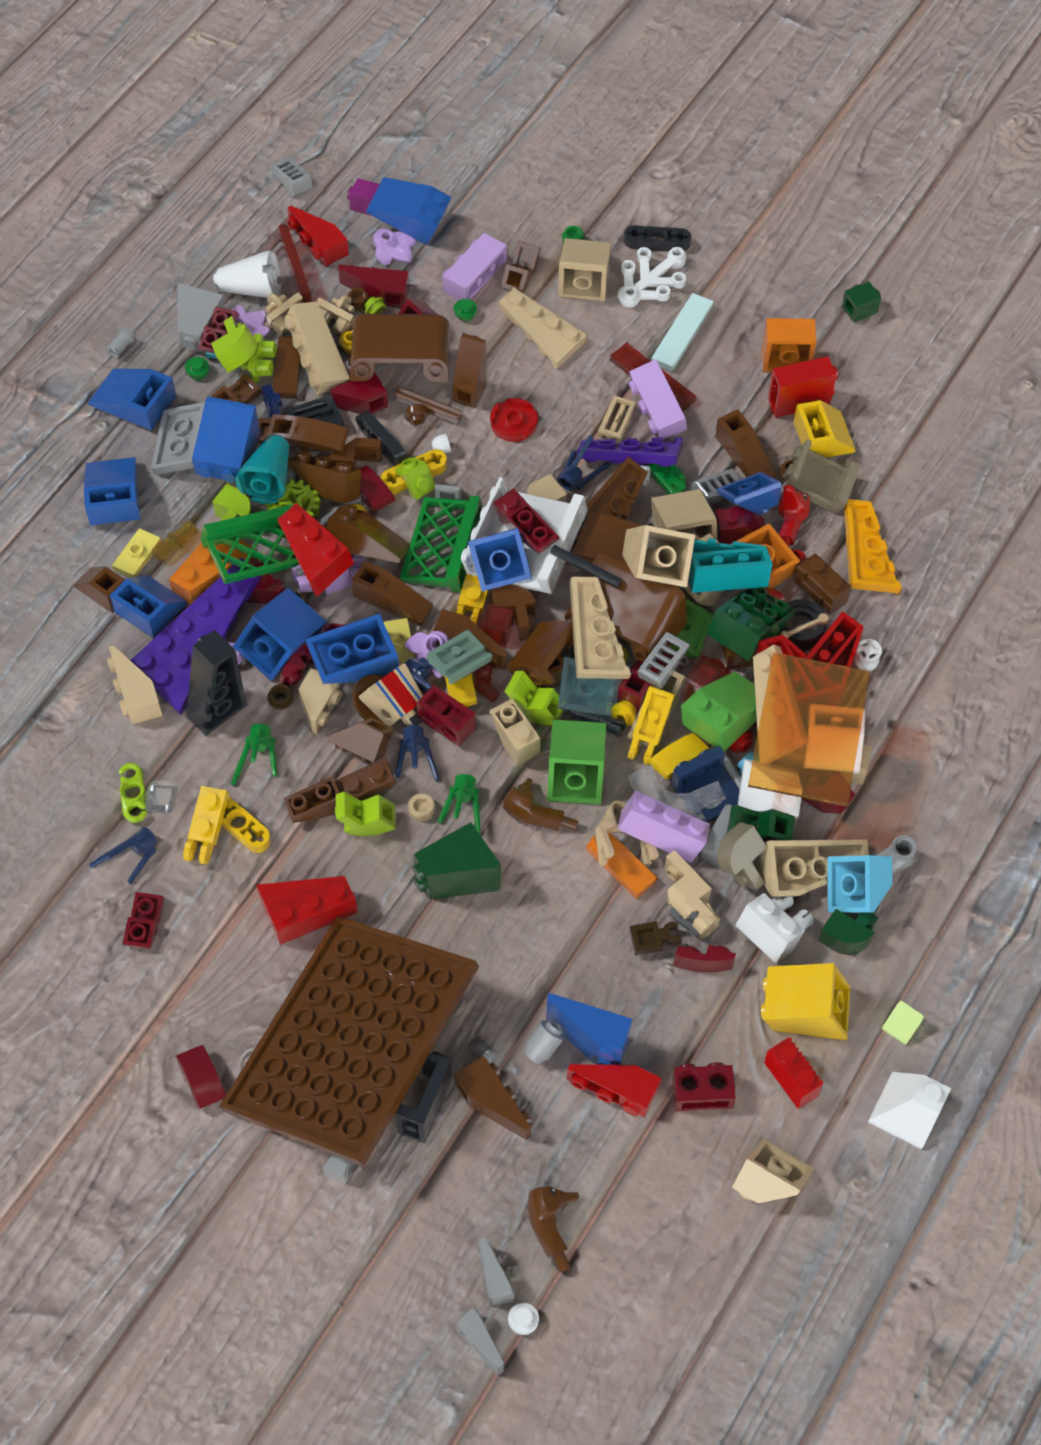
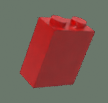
(801, 384)

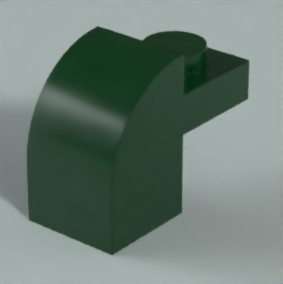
(770, 824)
(846, 934)

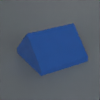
(500, 559)

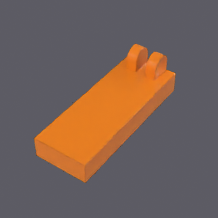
(625, 867)

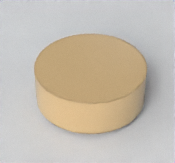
(421, 807)

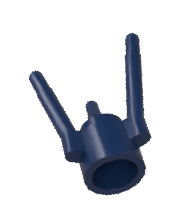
(572, 475)
(420, 672)
(414, 742)
(139, 843)

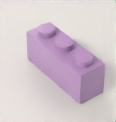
(474, 267)
(657, 400)
(663, 826)

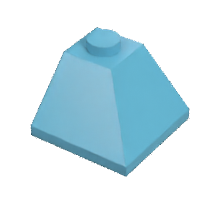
(858, 882)

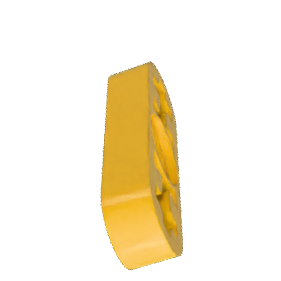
(428, 457)
(242, 834)

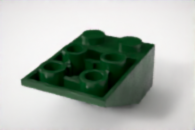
(749, 619)

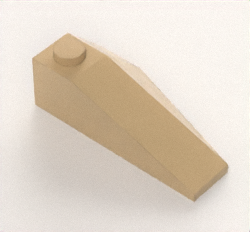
(802, 865)

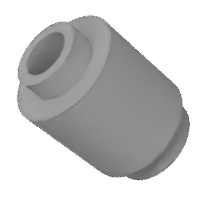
(544, 1041)

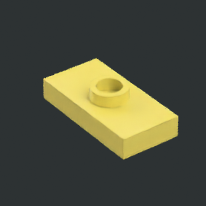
(136, 554)
(399, 634)

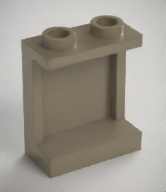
(821, 478)

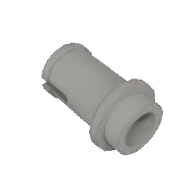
(120, 342)

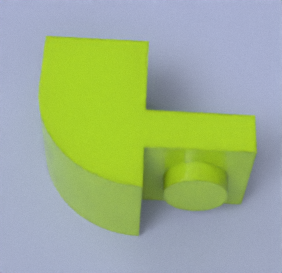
(235, 346)
(231, 503)
(536, 704)
(365, 817)

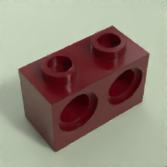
(446, 715)
(705, 1095)

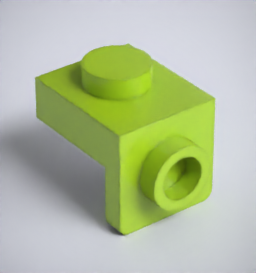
(416, 476)

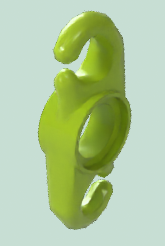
(127, 783)

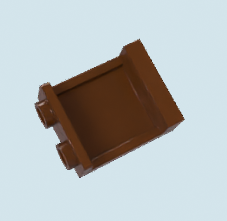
(541, 650)

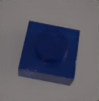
(271, 400)

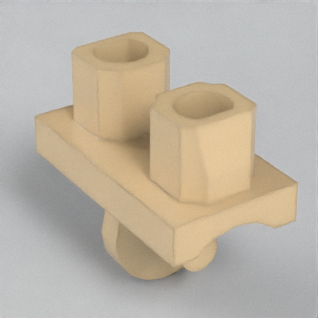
(279, 309)
(344, 320)

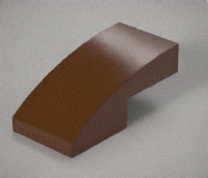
(242, 391)

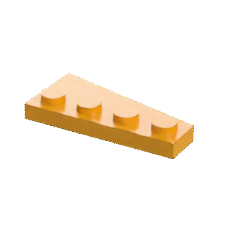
(866, 551)

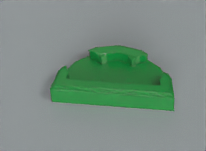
(669, 478)

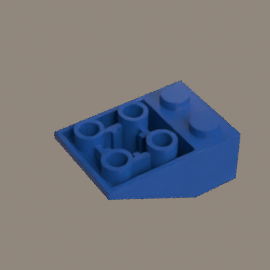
(135, 395)
(111, 491)

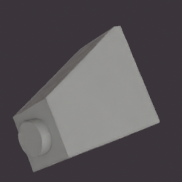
(194, 313)

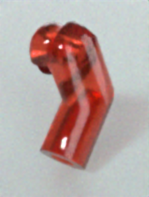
(482, 683)

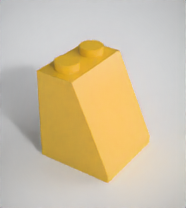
(807, 1000)

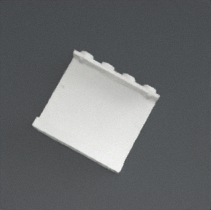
(563, 519)

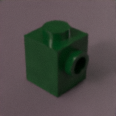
(861, 301)

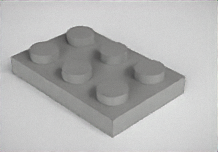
(177, 438)

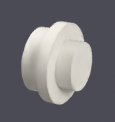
(523, 1318)

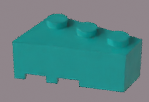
(728, 566)

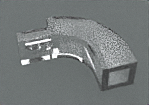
(692, 803)

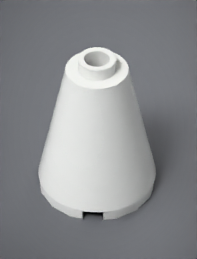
(250, 276)

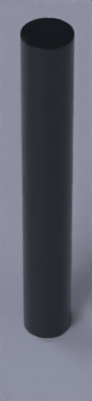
(586, 566)

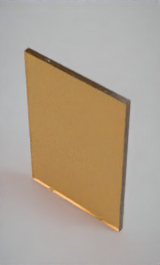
(809, 729)

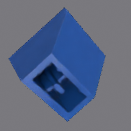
(146, 604)

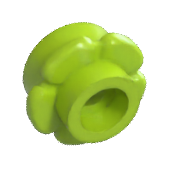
(374, 306)

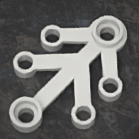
(631, 294)

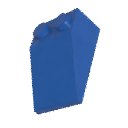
(409, 207)
(353, 651)
(593, 1031)

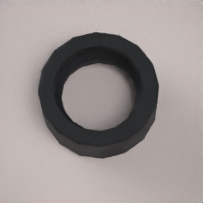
(812, 611)

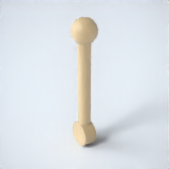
(822, 619)

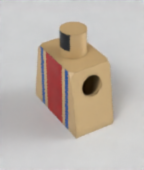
(394, 697)

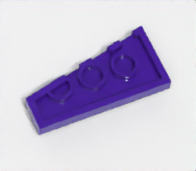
(654, 451)

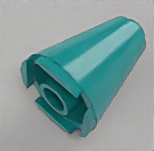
(265, 471)

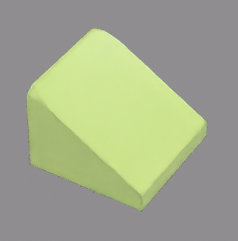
(903, 1022)

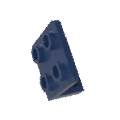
(704, 771)

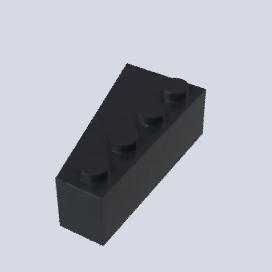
(214, 683)

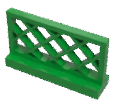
(248, 526)
(455, 570)

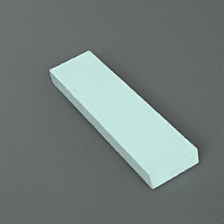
(682, 332)

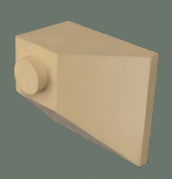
(771, 1174)

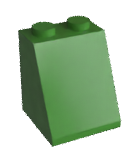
(576, 762)

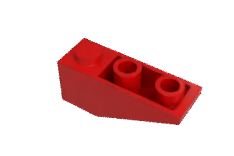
(321, 236)
(621, 1084)

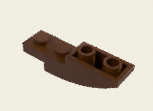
(305, 432)
(320, 799)

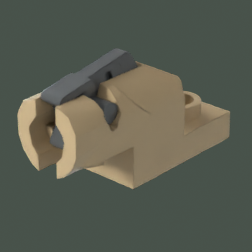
(689, 898)

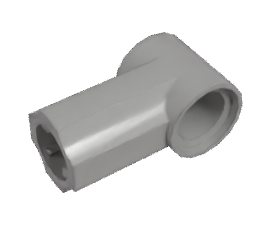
(901, 861)

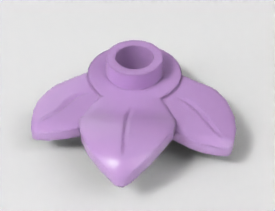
(395, 247)
(253, 321)
(423, 643)

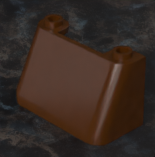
(400, 340)
(640, 608)

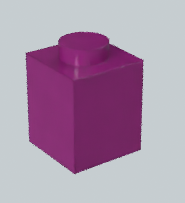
(361, 195)

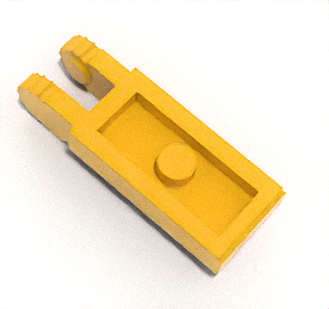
(472, 598)
(651, 722)
(206, 823)

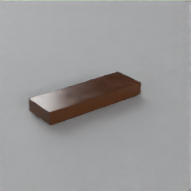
(286, 368)

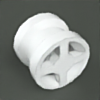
(871, 650)

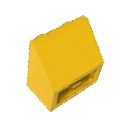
(824, 427)

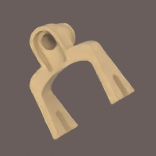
(610, 824)

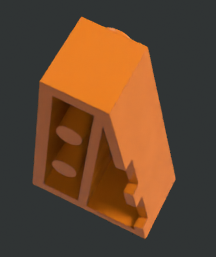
(200, 571)

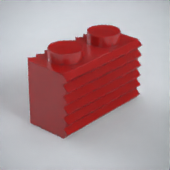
(793, 1072)

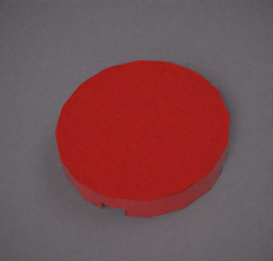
(514, 419)

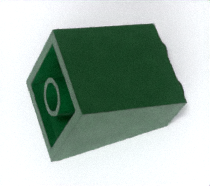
(457, 866)

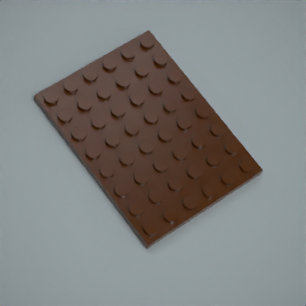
(350, 1039)

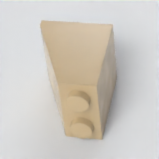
(584, 269)
(684, 513)
(659, 554)

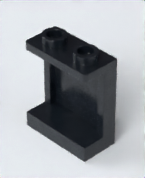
(419, 1122)

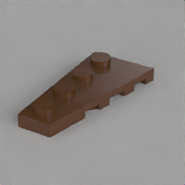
(619, 491)

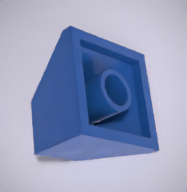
(753, 493)

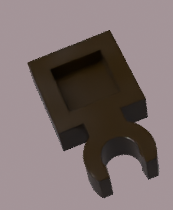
(650, 938)

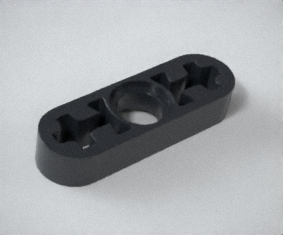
(651, 231)
(374, 429)

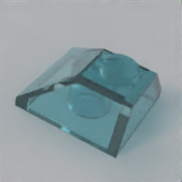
(584, 694)

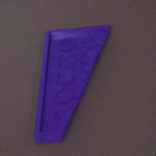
(169, 654)

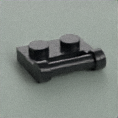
(328, 413)

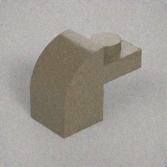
(737, 851)

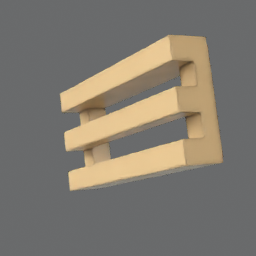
(611, 433)

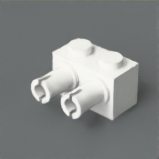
(771, 927)

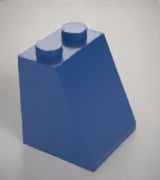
(225, 438)
(278, 633)

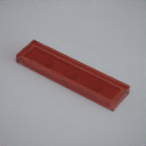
(294, 263)
(629, 358)

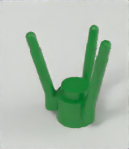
(259, 741)
(463, 791)

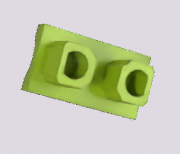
(257, 364)

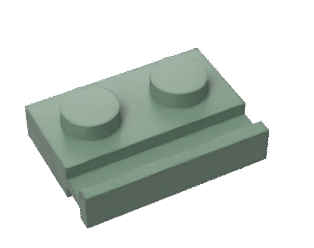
(459, 656)

